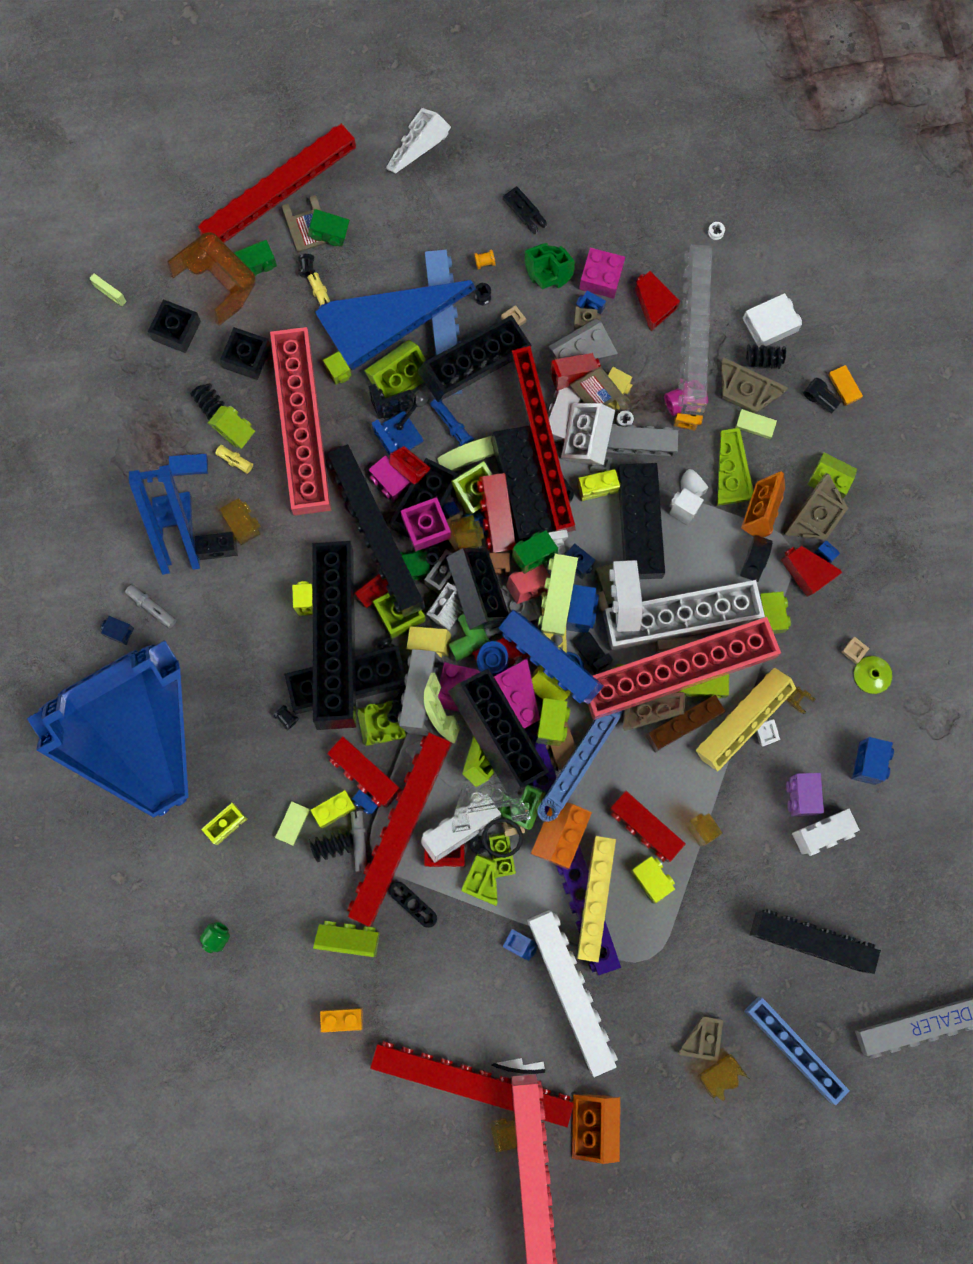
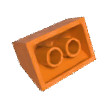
(764, 505)
(561, 836)
(596, 1128)

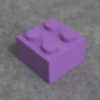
(805, 794)

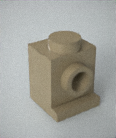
(581, 315)

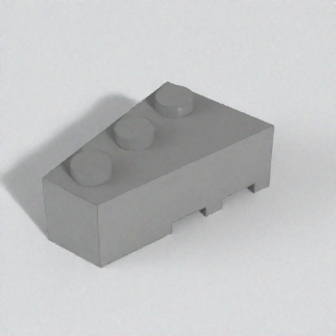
(585, 340)

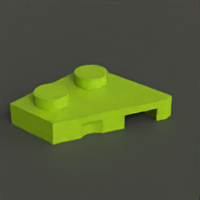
(482, 880)

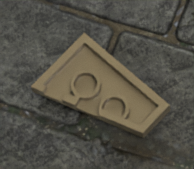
(654, 710)

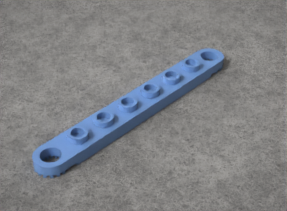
(577, 765)

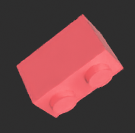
(527, 585)

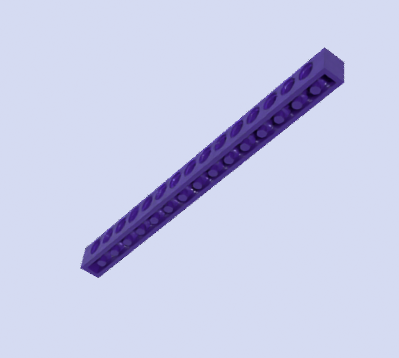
(610, 960)

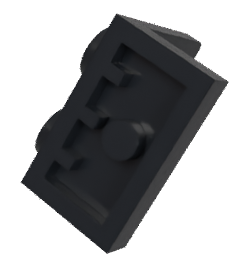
(387, 407)

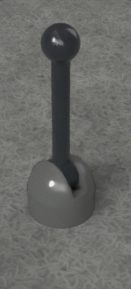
(419, 400)

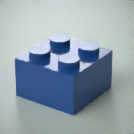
(581, 609)
(873, 761)

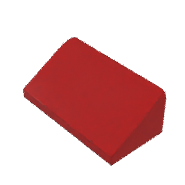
(408, 464)

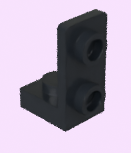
(592, 652)

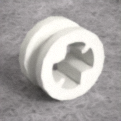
(716, 225)
(620, 416)

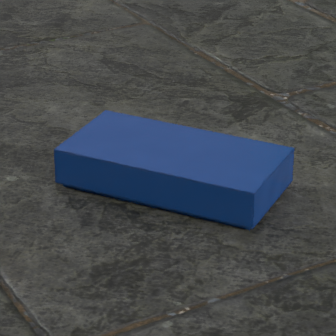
(188, 464)

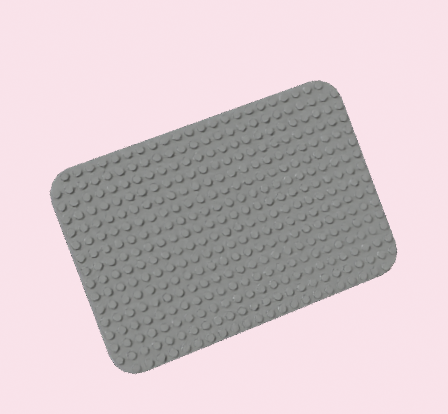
(667, 783)

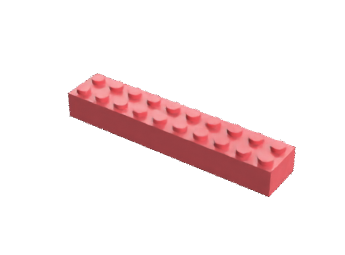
(300, 421)
(684, 667)
(532, 1170)

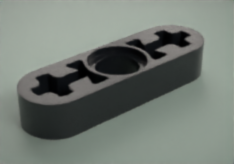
(398, 899)

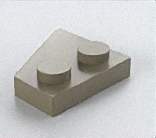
(704, 1040)

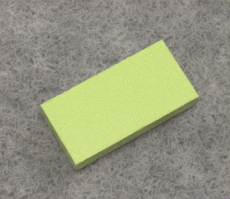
(108, 290)
(756, 424)
(292, 823)

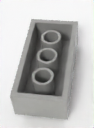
(414, 715)

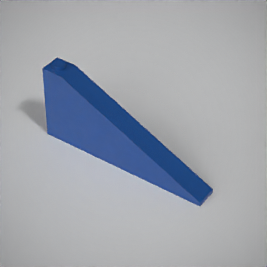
(374, 322)

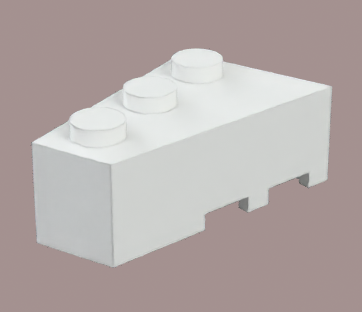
(627, 595)
(826, 832)

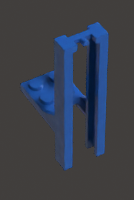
(165, 512)

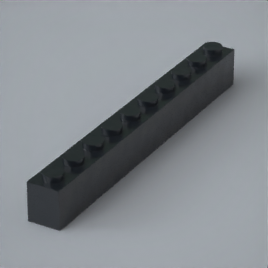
(376, 531)

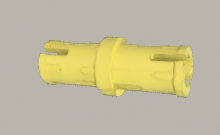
(318, 289)
(234, 459)

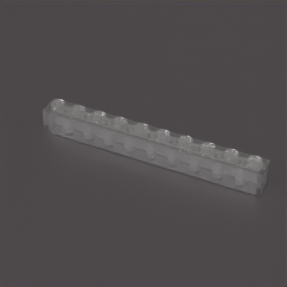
(696, 330)

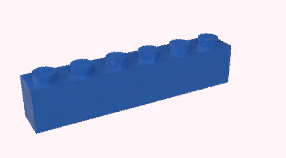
(551, 657)

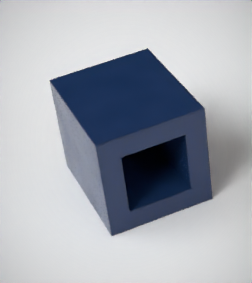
(116, 630)

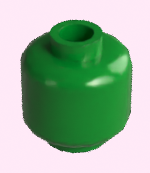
(214, 937)

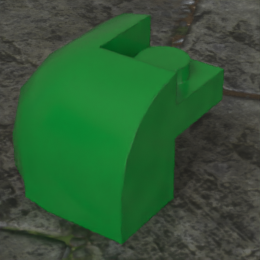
(549, 265)

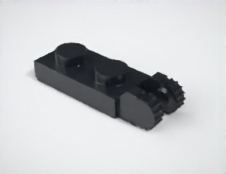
(524, 209)

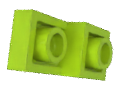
(501, 844)

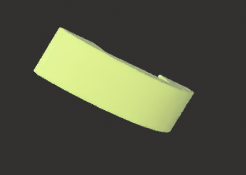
(467, 454)
(445, 725)

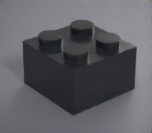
(174, 326)
(245, 353)

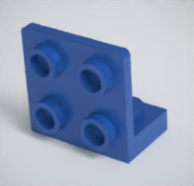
(395, 439)

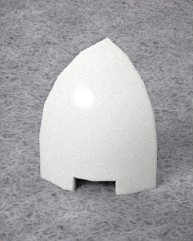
(693, 483)

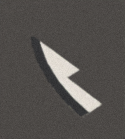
(517, 1067)

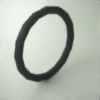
(499, 854)

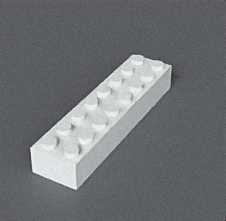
(689, 614)
(571, 993)

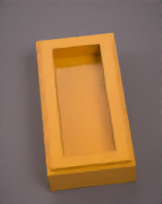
(845, 385)

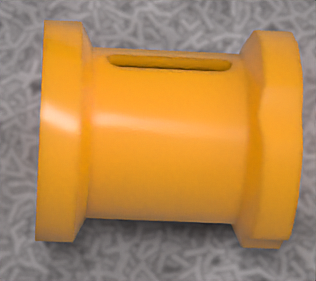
(484, 259)

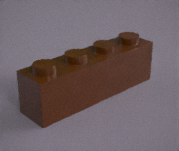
(685, 723)

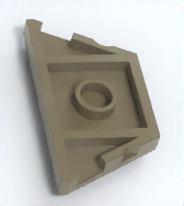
(747, 387)
(819, 512)

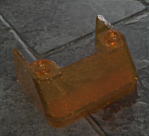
(213, 255)

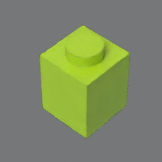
(337, 368)

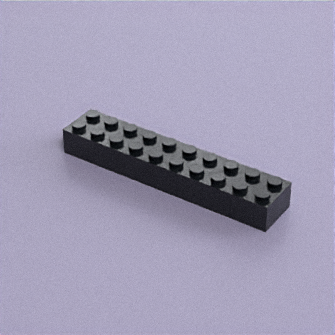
(333, 636)

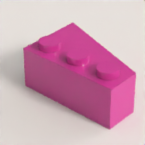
(519, 692)

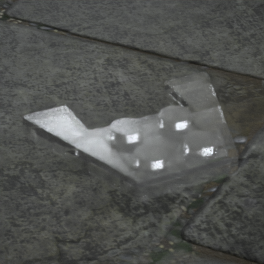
(456, 758)
(486, 797)

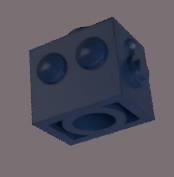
(585, 561)

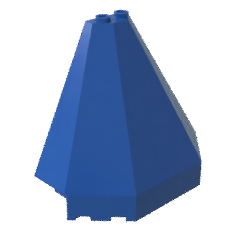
(123, 729)

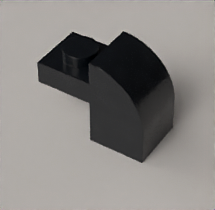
(756, 558)

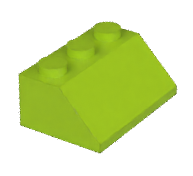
(397, 370)
(347, 939)

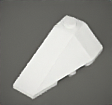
(426, 131)

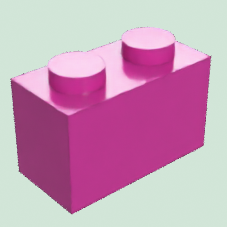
(389, 479)

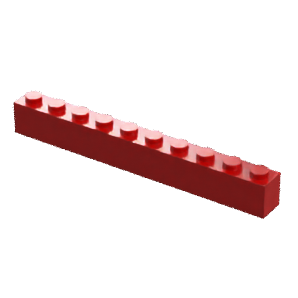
(279, 184)
(543, 439)
(399, 830)
(462, 1080)

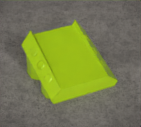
(376, 726)

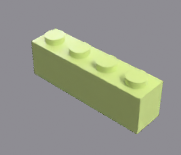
(558, 595)

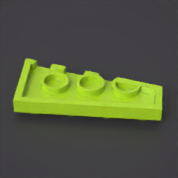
(733, 473)

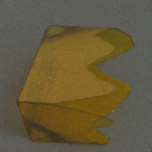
(722, 1076)

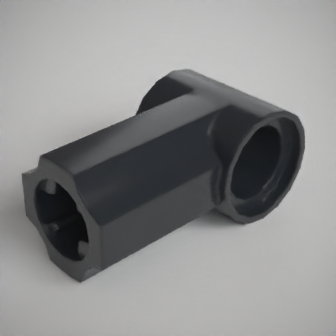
(818, 392)

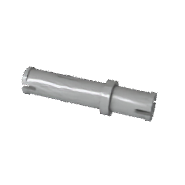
(143, 600)
(358, 840)

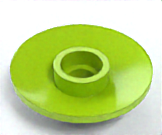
(865, 679)

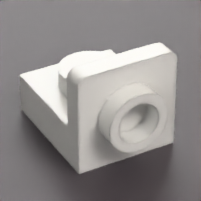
(559, 538)
(768, 732)

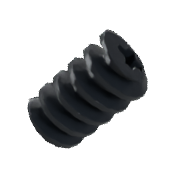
(765, 356)
(207, 400)
(331, 845)

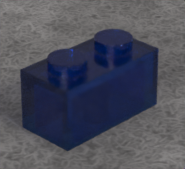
(450, 510)

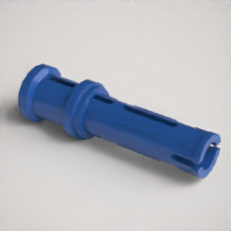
(456, 429)

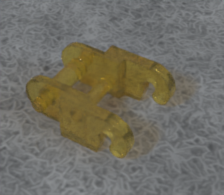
(796, 703)

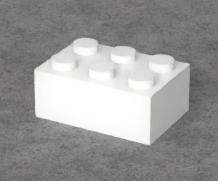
(588, 433)

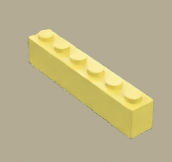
(746, 719)
(596, 899)

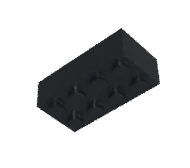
(433, 484)
(478, 588)

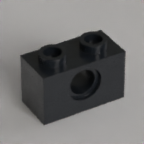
(216, 545)

